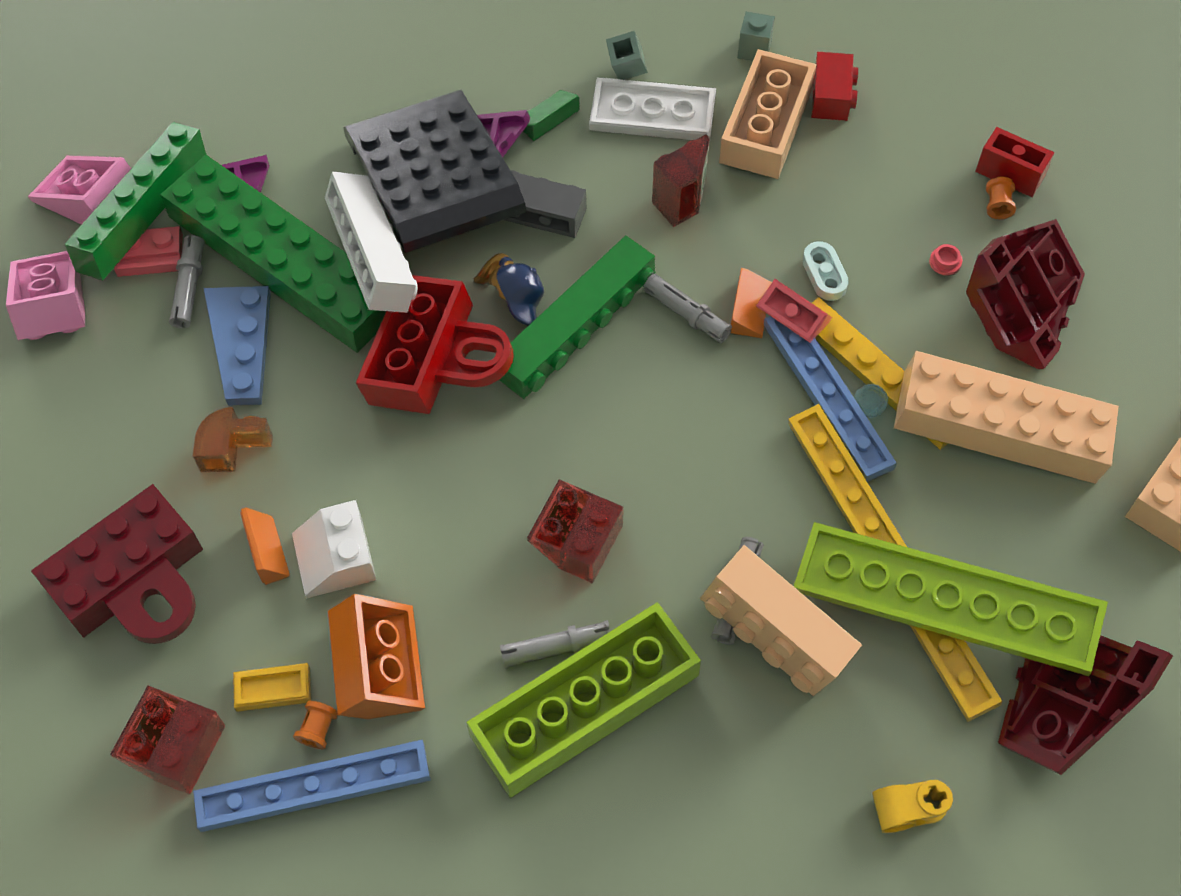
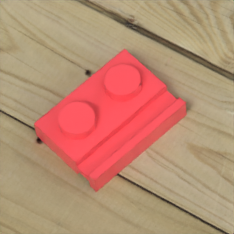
(152, 253)

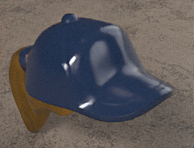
(516, 284)

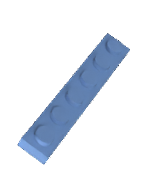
(830, 392)
(311, 785)

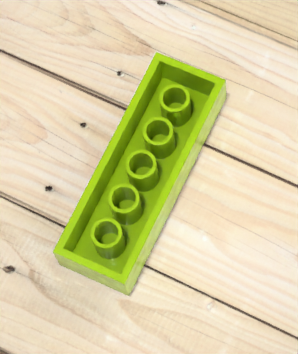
(583, 699)

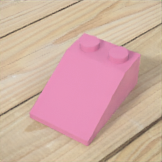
(79, 185)
(45, 296)

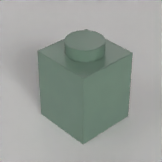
(755, 34)
(626, 55)

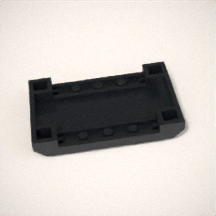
(435, 170)

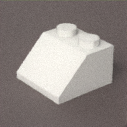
(333, 550)

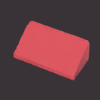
(793, 311)

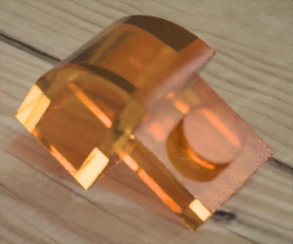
(221, 436)

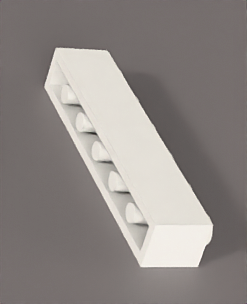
(370, 243)

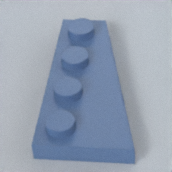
(240, 338)

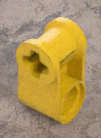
(904, 805)

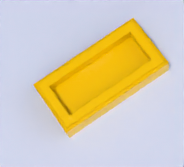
(271, 687)

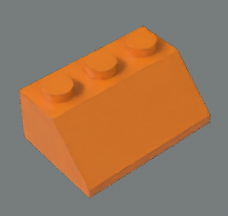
(375, 658)

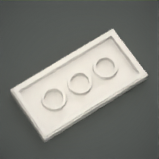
(652, 109)

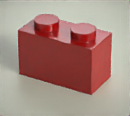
(833, 86)
(1016, 159)

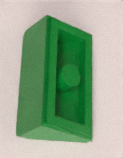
(551, 113)

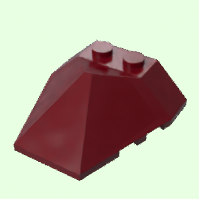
(1024, 291)
(1065, 713)

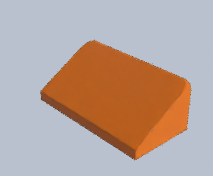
(746, 316)
(264, 545)

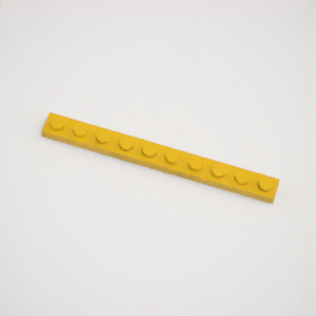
(867, 517)

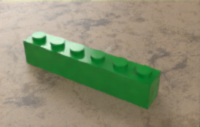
(133, 202)
(577, 315)

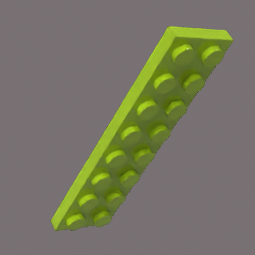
(952, 598)

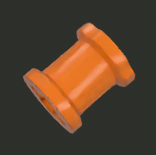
(1000, 198)
(315, 724)

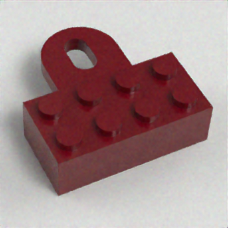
(123, 564)

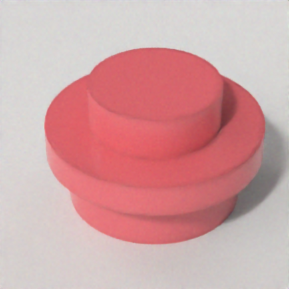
(946, 259)

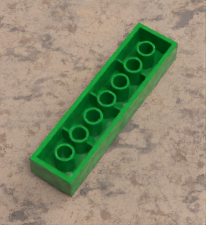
(273, 249)

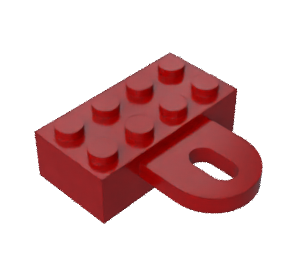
(429, 348)

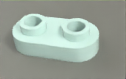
(827, 273)

